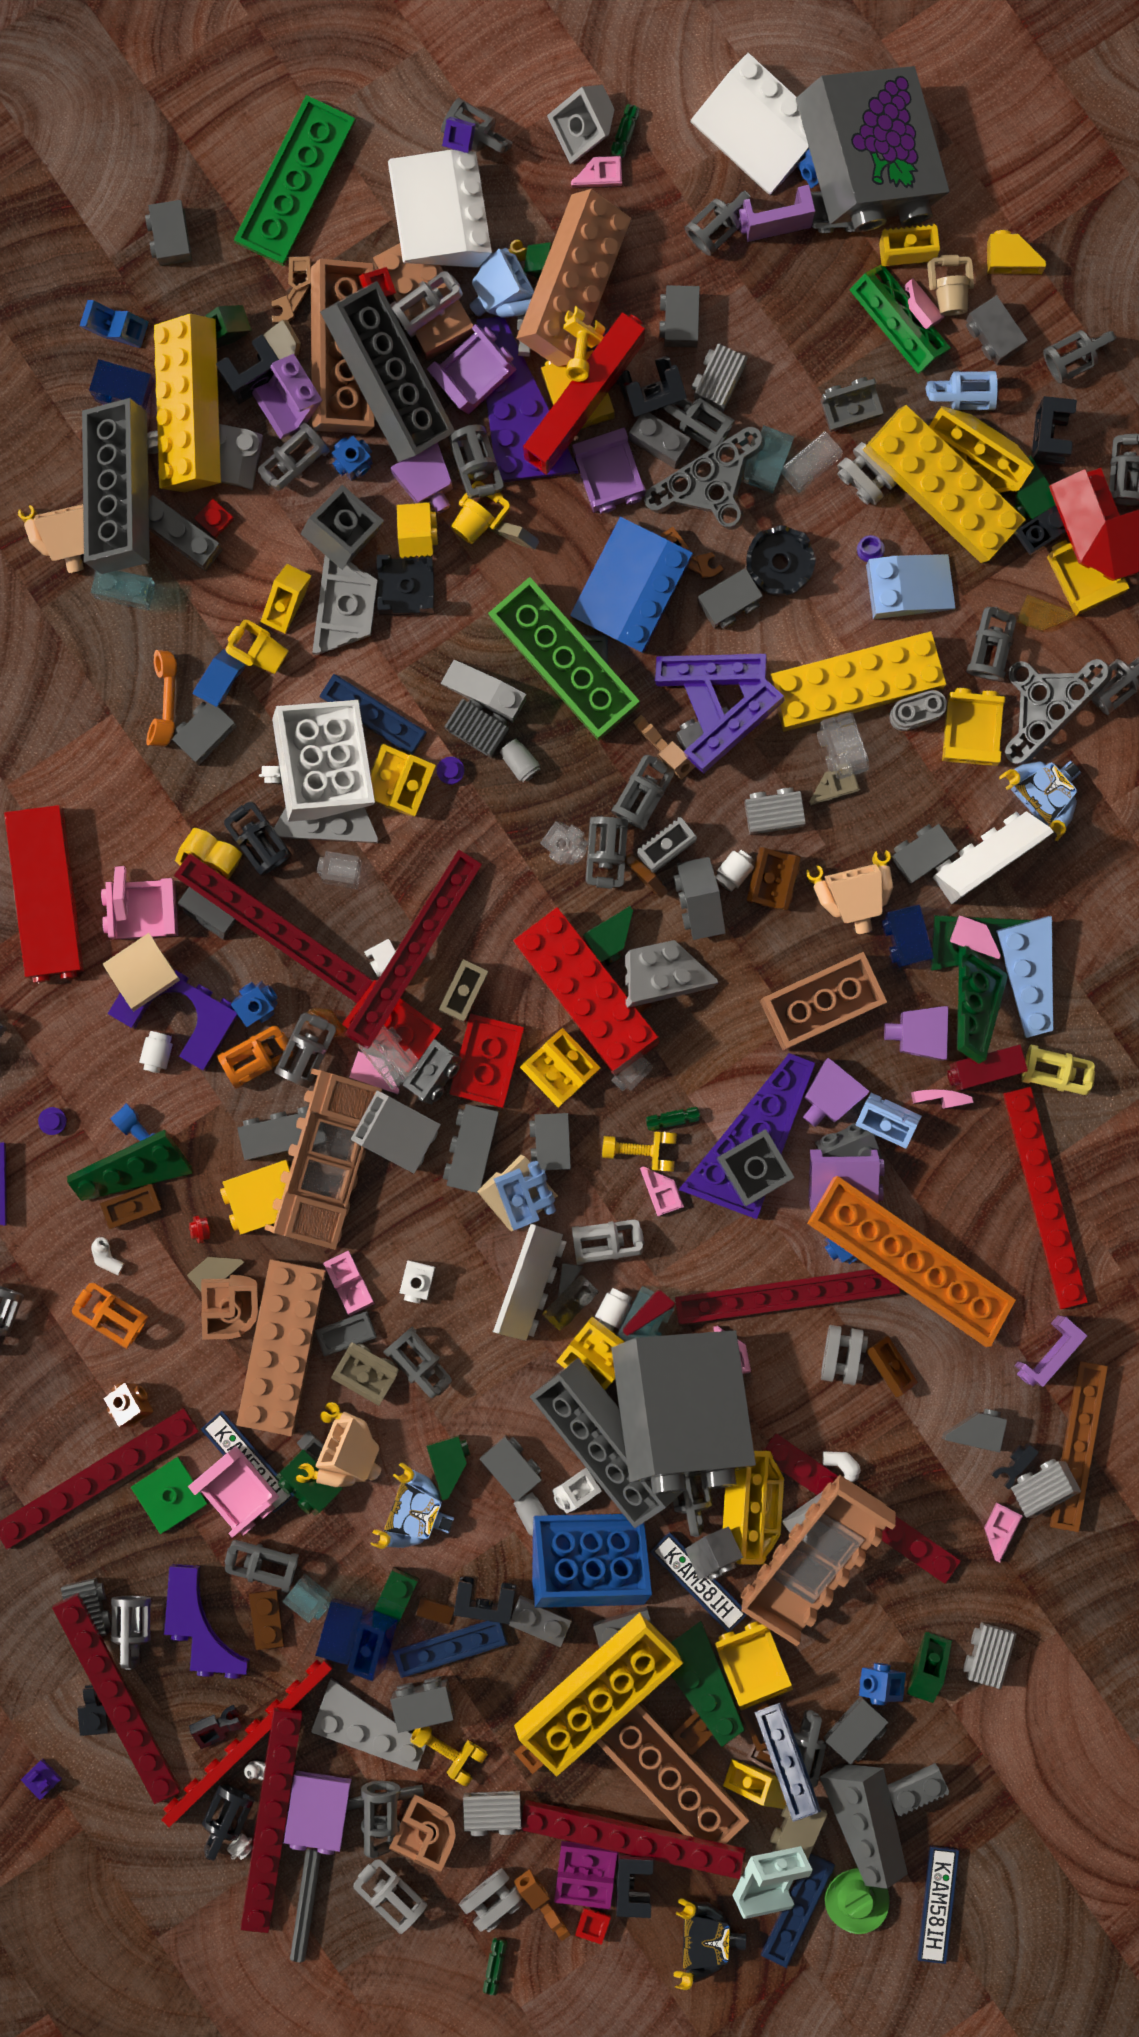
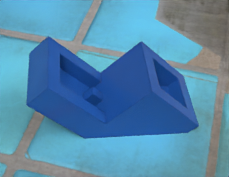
(114, 325)
(219, 678)

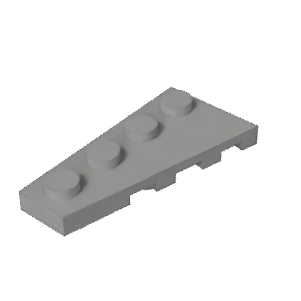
(359, 1725)

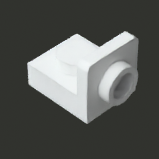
(576, 1491)

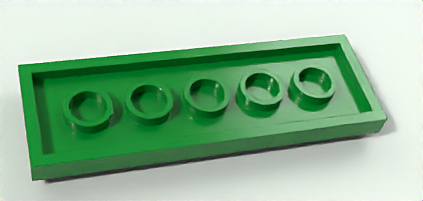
(294, 180)

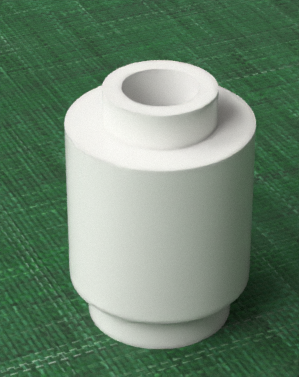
(734, 870)
(156, 1052)
(614, 1309)

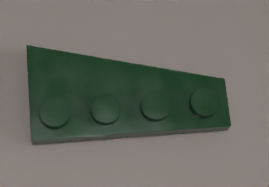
(947, 953)
(979, 1002)
(135, 1166)
(705, 1685)

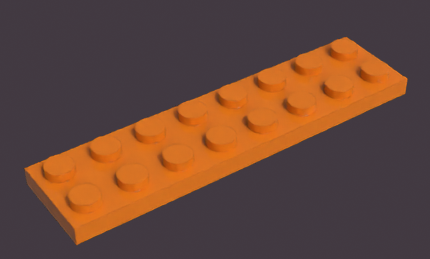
(911, 1261)

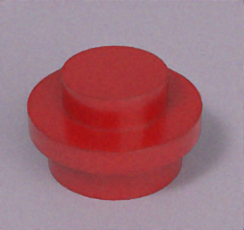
(199, 1229)

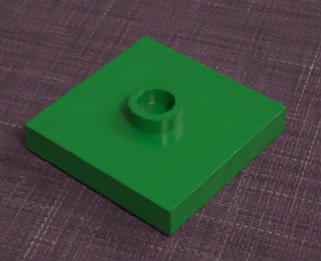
(167, 1495)

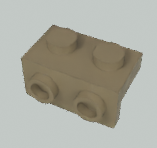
(365, 1373)

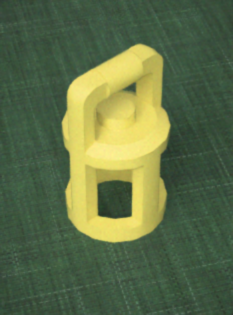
(1065, 1072)

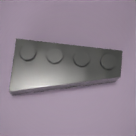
(867, 1821)

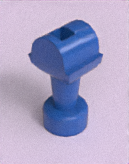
(128, 1122)

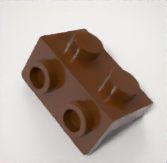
(773, 879)

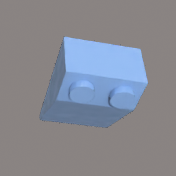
(909, 585)

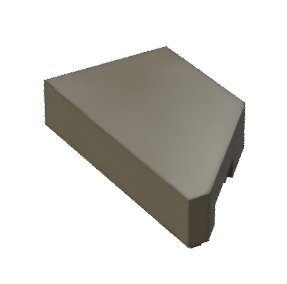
(283, 340)
(516, 534)
(833, 788)
(214, 1269)

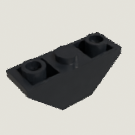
(1041, 531)

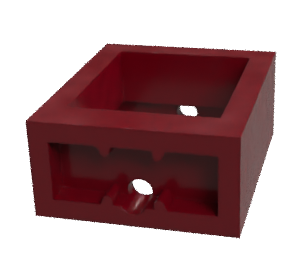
(997, 1065)

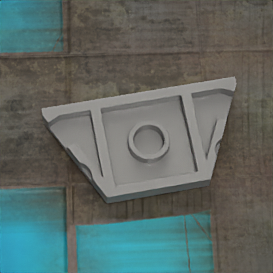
(344, 607)
(345, 827)
(663, 973)

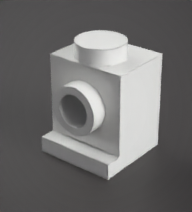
(382, 954)
(424, 1273)

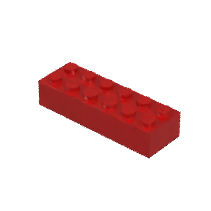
(586, 991)

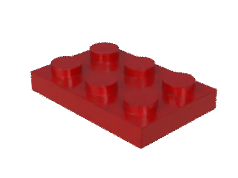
(412, 1026)
(487, 1060)

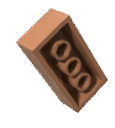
(442, 331)
(823, 1001)

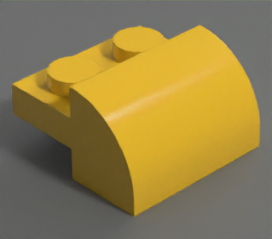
(400, 780)
(560, 1067)
(594, 1350)

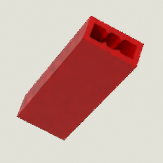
(583, 397)
(44, 893)

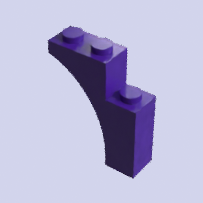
(187, 1618)

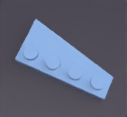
(1029, 968)

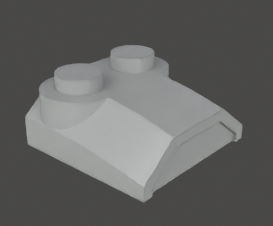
(239, 455)

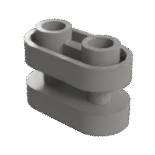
(851, 473)
(918, 710)
(855, 1345)
(489, 1917)

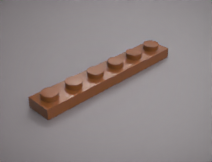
(1080, 1440)

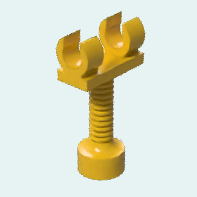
(586, 335)
(612, 1147)
(423, 1736)

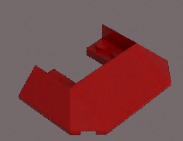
(1094, 525)

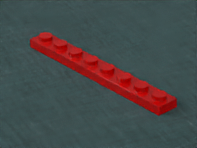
(1045, 1198)
(237, 1748)

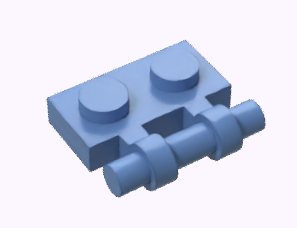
(517, 1199)

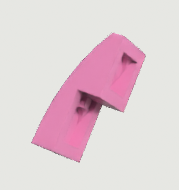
(948, 1098)
(348, 1283)

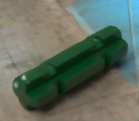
(625, 130)
(673, 1118)
(495, 1966)

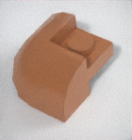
(228, 1306)
(425, 1834)

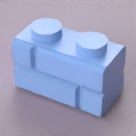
(888, 1120)

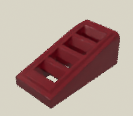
(652, 1309)

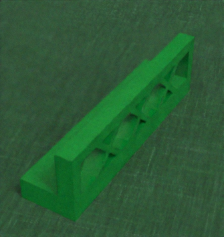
(897, 319)

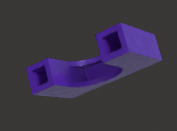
(213, 1020)

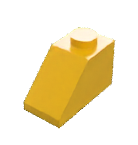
(1012, 255)
(285, 598)
(755, 1784)

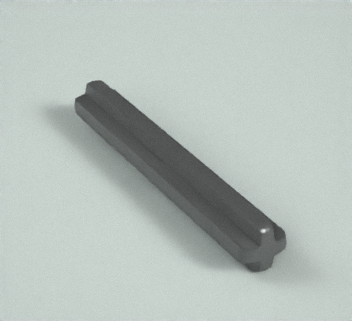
(305, 1905)

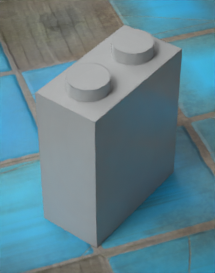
(395, 1132)

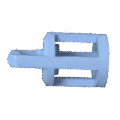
(955, 393)

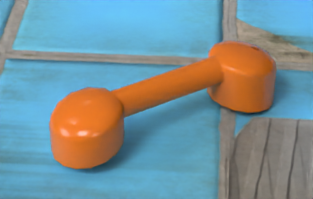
(162, 730)

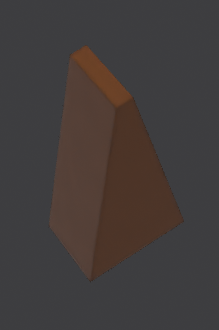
(435, 1611)
(761, 1758)

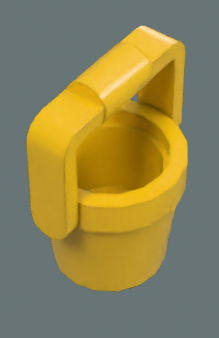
(475, 519)
(265, 651)

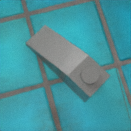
(485, 690)

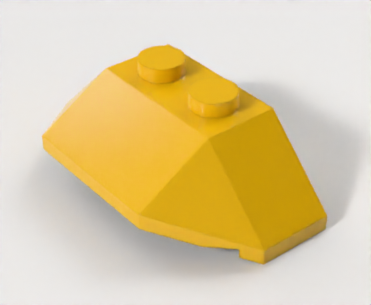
(983, 448)
(755, 1508)

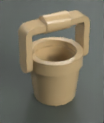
(951, 290)

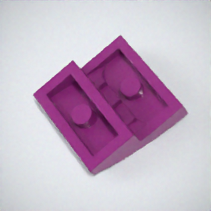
(585, 1875)

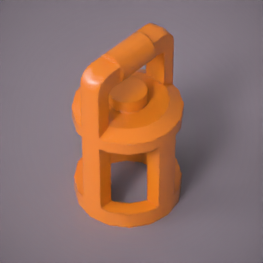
(248, 1048)
(104, 1312)

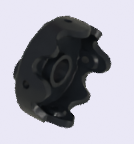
(794, 547)

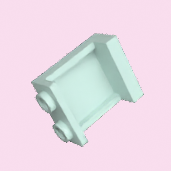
(767, 1882)

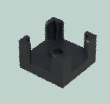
(244, 384)
(655, 395)
(1049, 413)
(405, 585)
(483, 1608)
(630, 1902)

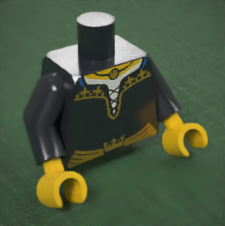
(705, 1942)

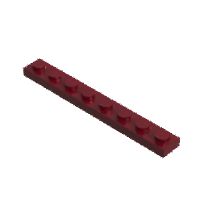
(273, 927)
(412, 949)
(782, 1295)
(96, 1478)
(901, 1538)
(116, 1698)
(271, 1820)
(633, 1839)

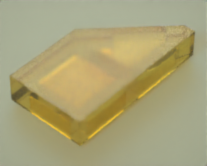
(1042, 614)

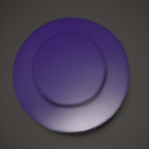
(870, 548)
(450, 770)
(52, 1121)

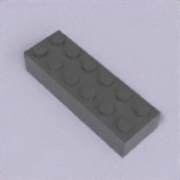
(387, 371)
(115, 486)
(594, 1432)

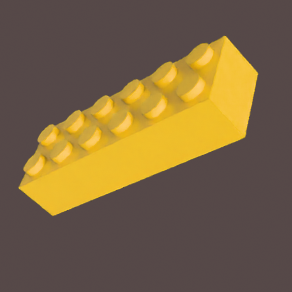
(187, 403)
(943, 484)
(858, 680)
(598, 1694)

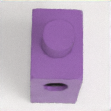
(425, 478)
(921, 1032)
(832, 1093)

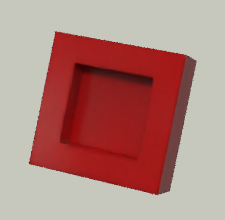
(383, 277)
(213, 518)
(592, 1925)

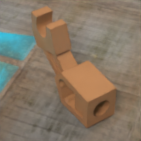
(290, 304)
(668, 753)

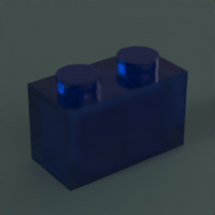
(117, 382)
(908, 936)
(339, 1631)
(372, 1645)

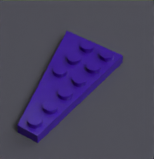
(516, 412)
(769, 1109)

